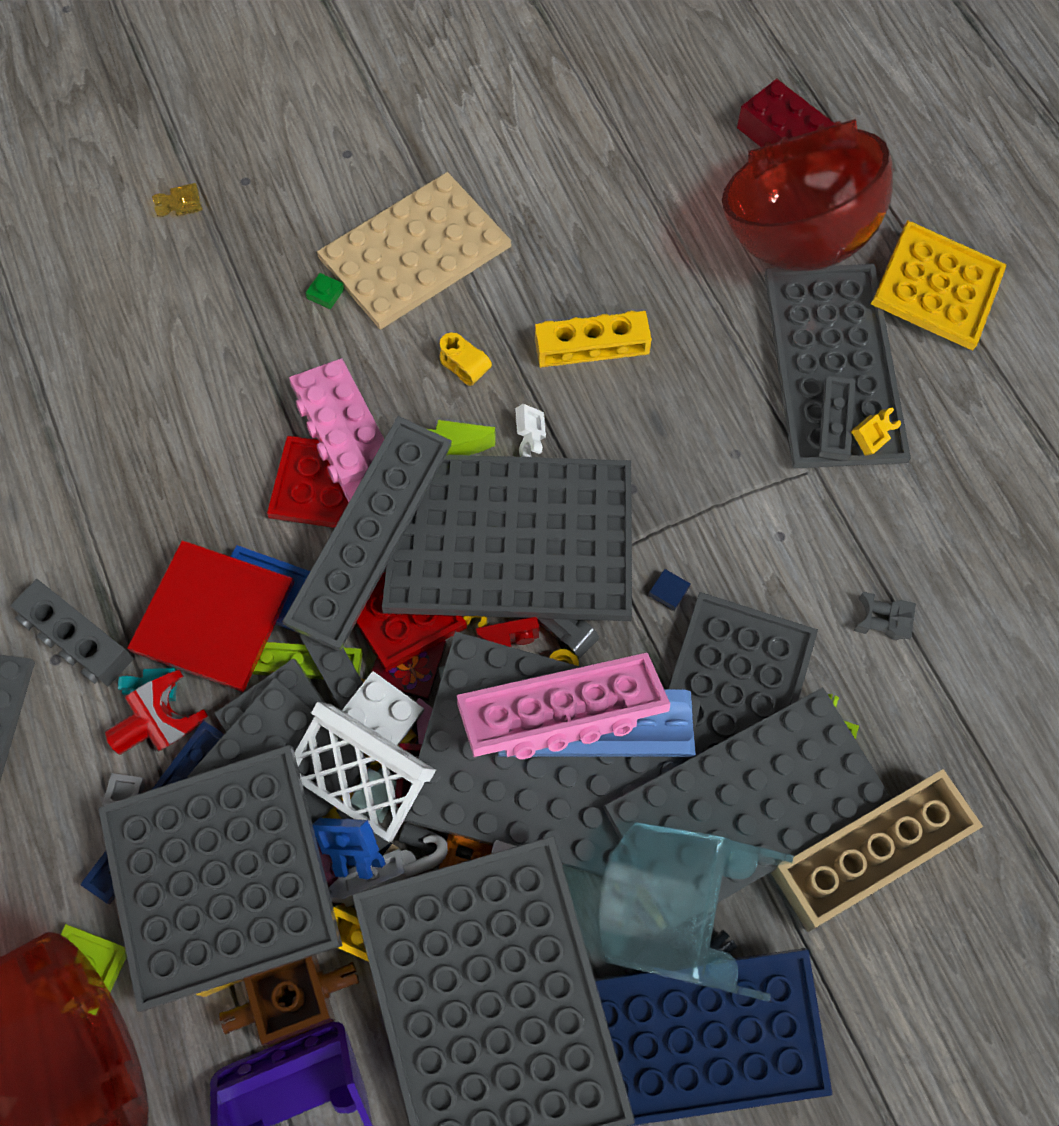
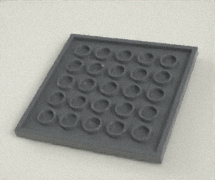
(217, 878)

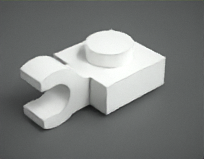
(532, 426)

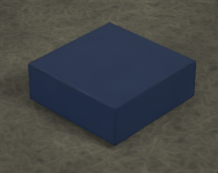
(669, 589)

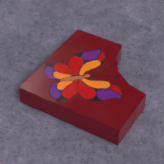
(415, 675)

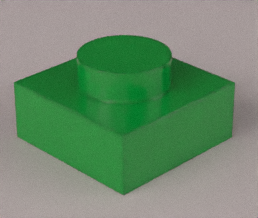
(325, 291)

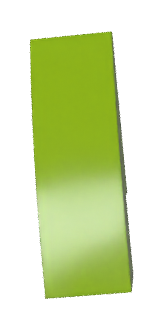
(466, 438)

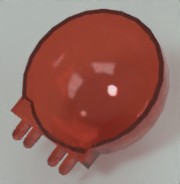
(811, 197)

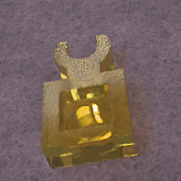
(182, 200)

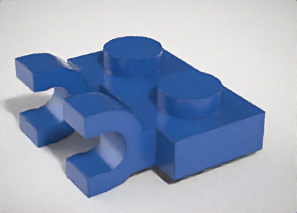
(349, 843)

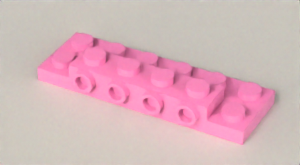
(339, 421)
(562, 707)

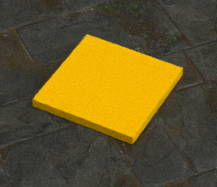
(939, 285)

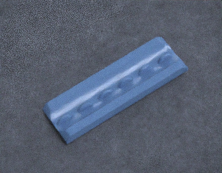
(654, 736)

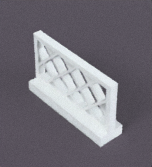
(375, 746)

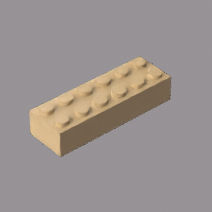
(875, 850)

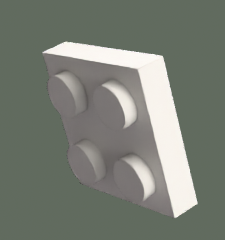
(384, 708)

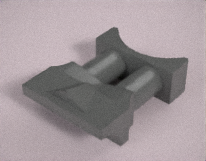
(899, 617)

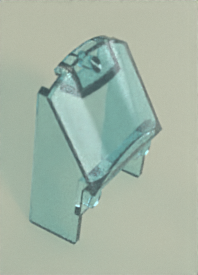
(663, 903)

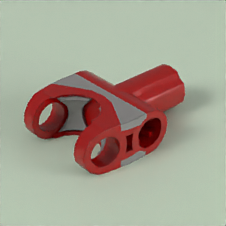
(153, 717)

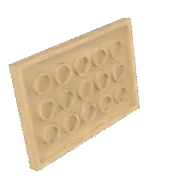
(414, 250)

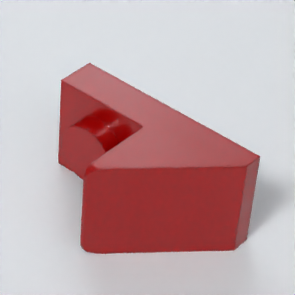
(519, 632)

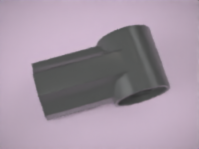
(571, 634)

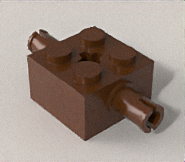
(310, 1007)

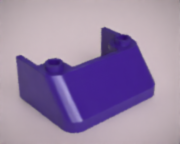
(290, 1081)

